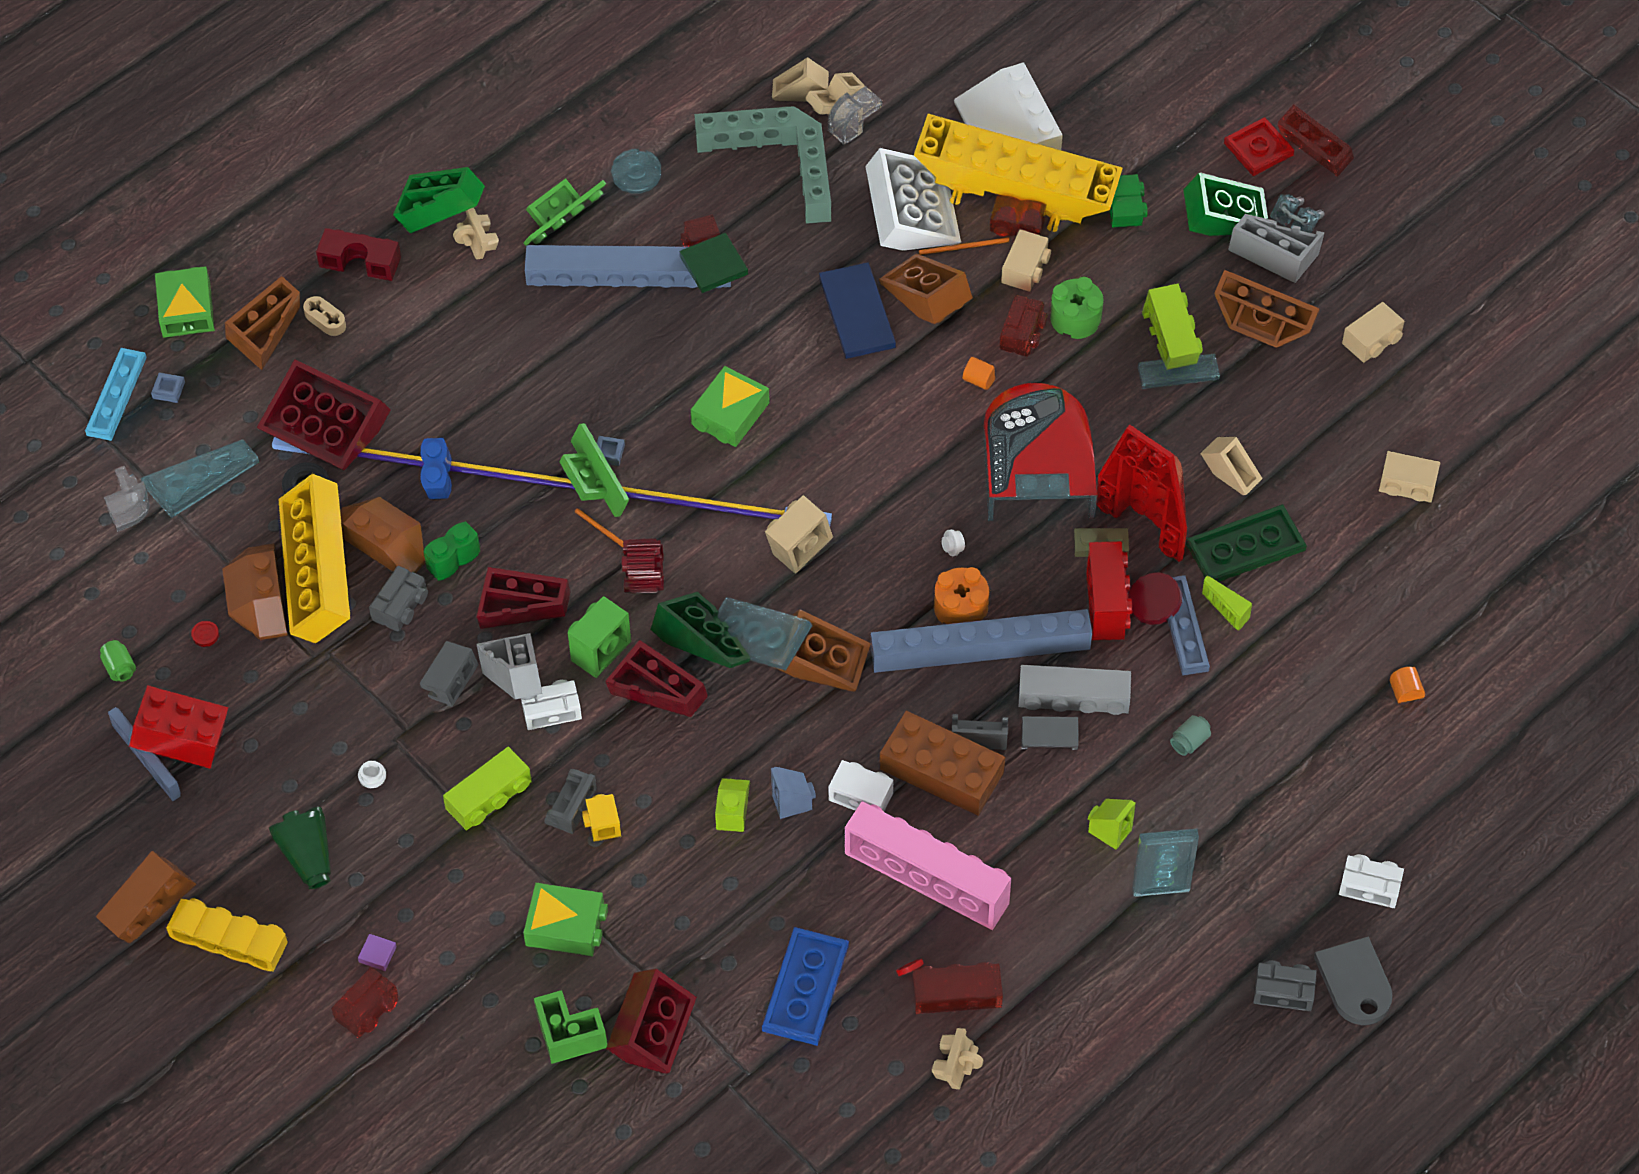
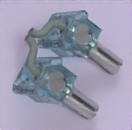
(1305, 216)

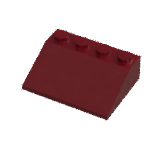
(323, 415)

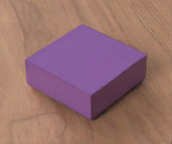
(377, 952)

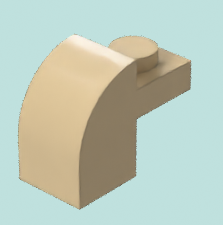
(824, 100)

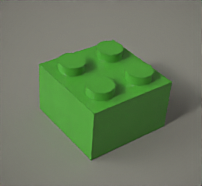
(599, 636)

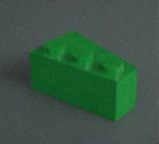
(436, 197)

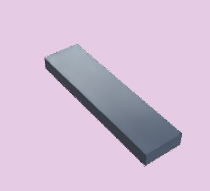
(1187, 634)
(148, 759)

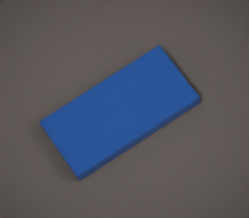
(805, 986)

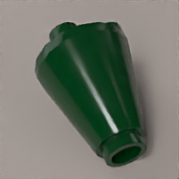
(305, 845)

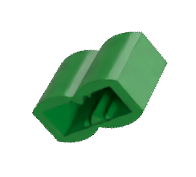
(1127, 203)
(449, 552)

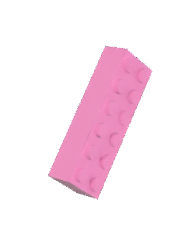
(927, 865)

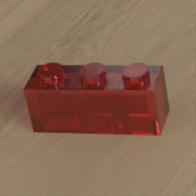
(1315, 140)
(957, 988)

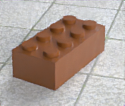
(942, 763)

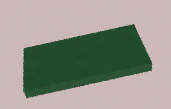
(1246, 544)

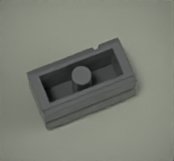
(398, 599)
(1285, 986)

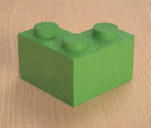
(567, 1034)

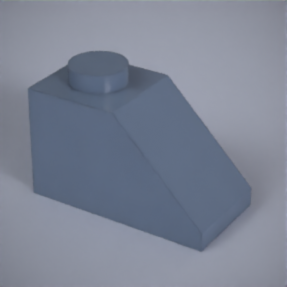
(791, 792)

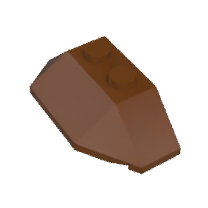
(1263, 311)
(384, 534)
(255, 592)

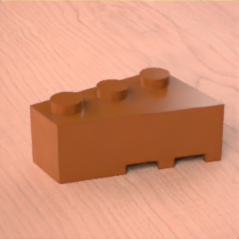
(264, 321)
(145, 897)

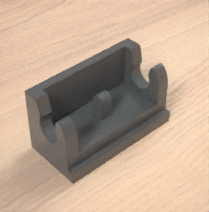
(449, 673)
(1049, 732)
(987, 734)
(571, 801)

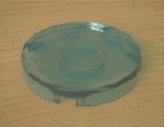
(636, 171)

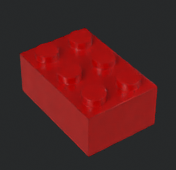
(1108, 590)
(178, 727)

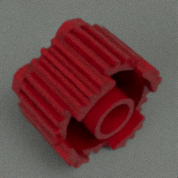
(643, 565)

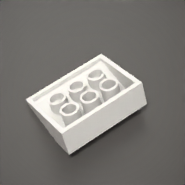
(1010, 106)
(909, 204)

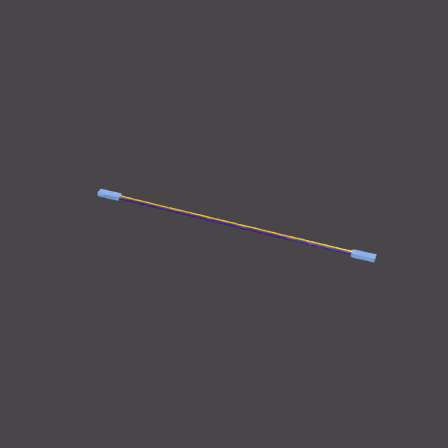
(563, 483)

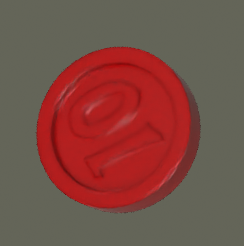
(205, 633)
(910, 967)

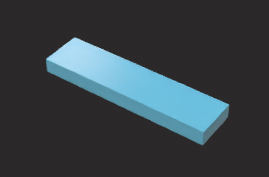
(115, 394)

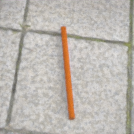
(964, 246)
(599, 527)

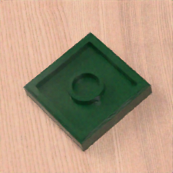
(713, 262)

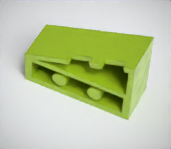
(1172, 326)

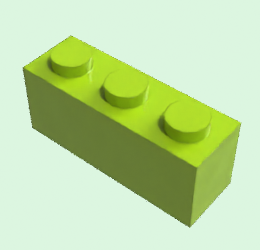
(487, 788)

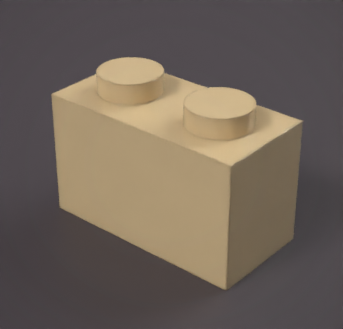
(1025, 260)
(1373, 332)
(1409, 476)

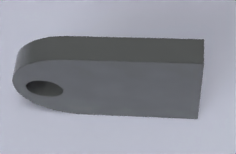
(1355, 979)

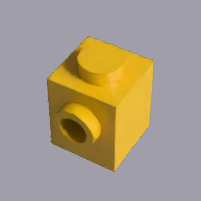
(602, 817)

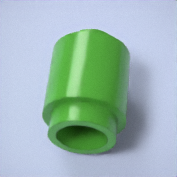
(117, 661)

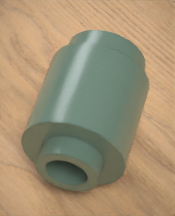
(1190, 735)

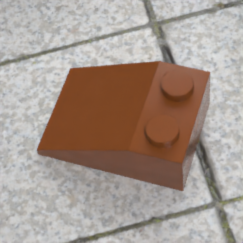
(928, 287)
(829, 655)

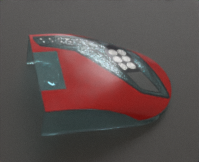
(1038, 447)

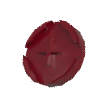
(1155, 598)

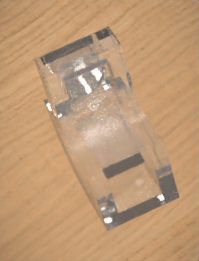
(848, 114)
(129, 504)

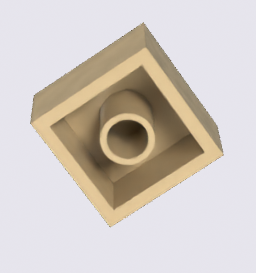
(798, 534)

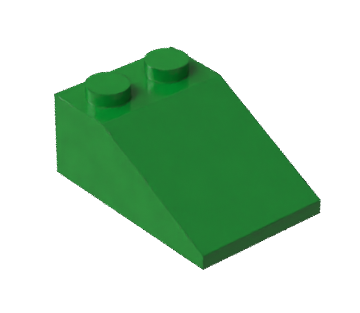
(1219, 204)

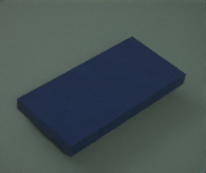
(857, 310)

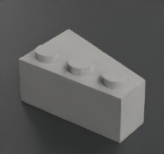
(1275, 247)
(511, 665)

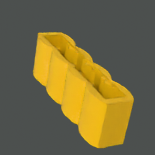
(227, 934)

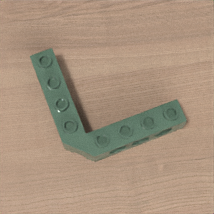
(774, 127)

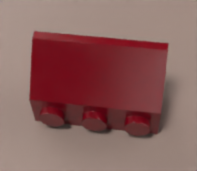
(651, 1021)

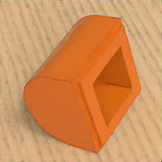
(979, 373)
(1407, 684)

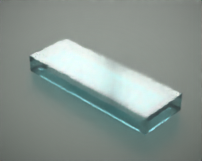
(1155, 374)

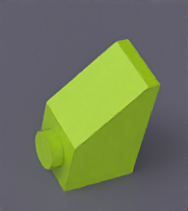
(732, 804)
(1112, 821)

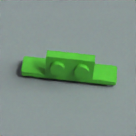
(556, 205)
(591, 472)

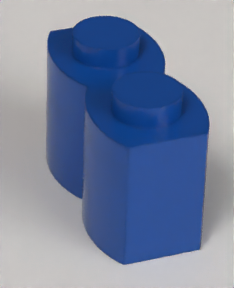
(436, 468)

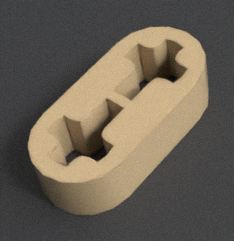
(328, 312)

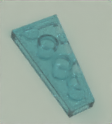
(194, 479)

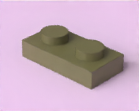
(1083, 536)

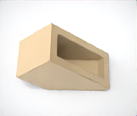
(799, 80)
(1231, 464)

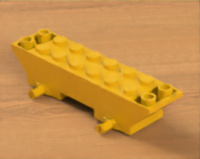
(983, 161)

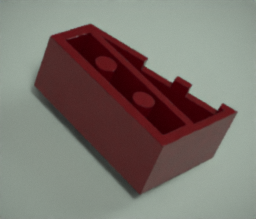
(520, 598)
(656, 681)

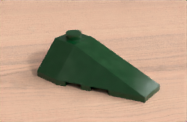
(694, 627)

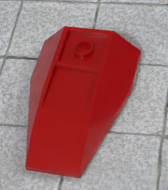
(1151, 483)

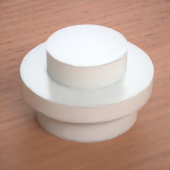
(953, 542)
(371, 774)

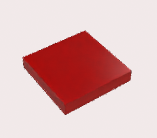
(1259, 146)

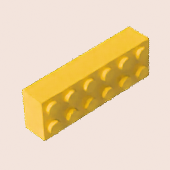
(314, 559)

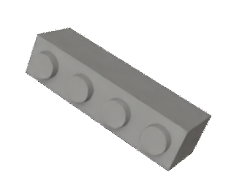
(1074, 689)

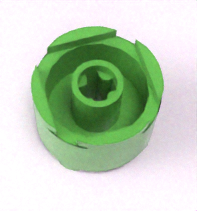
(1076, 307)

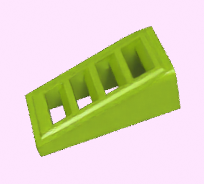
(1227, 602)

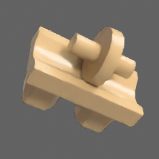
(472, 234)
(961, 1058)

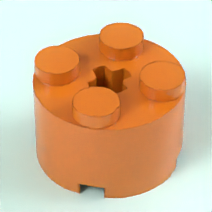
(961, 596)

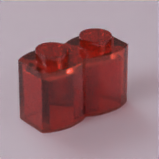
(1014, 215)

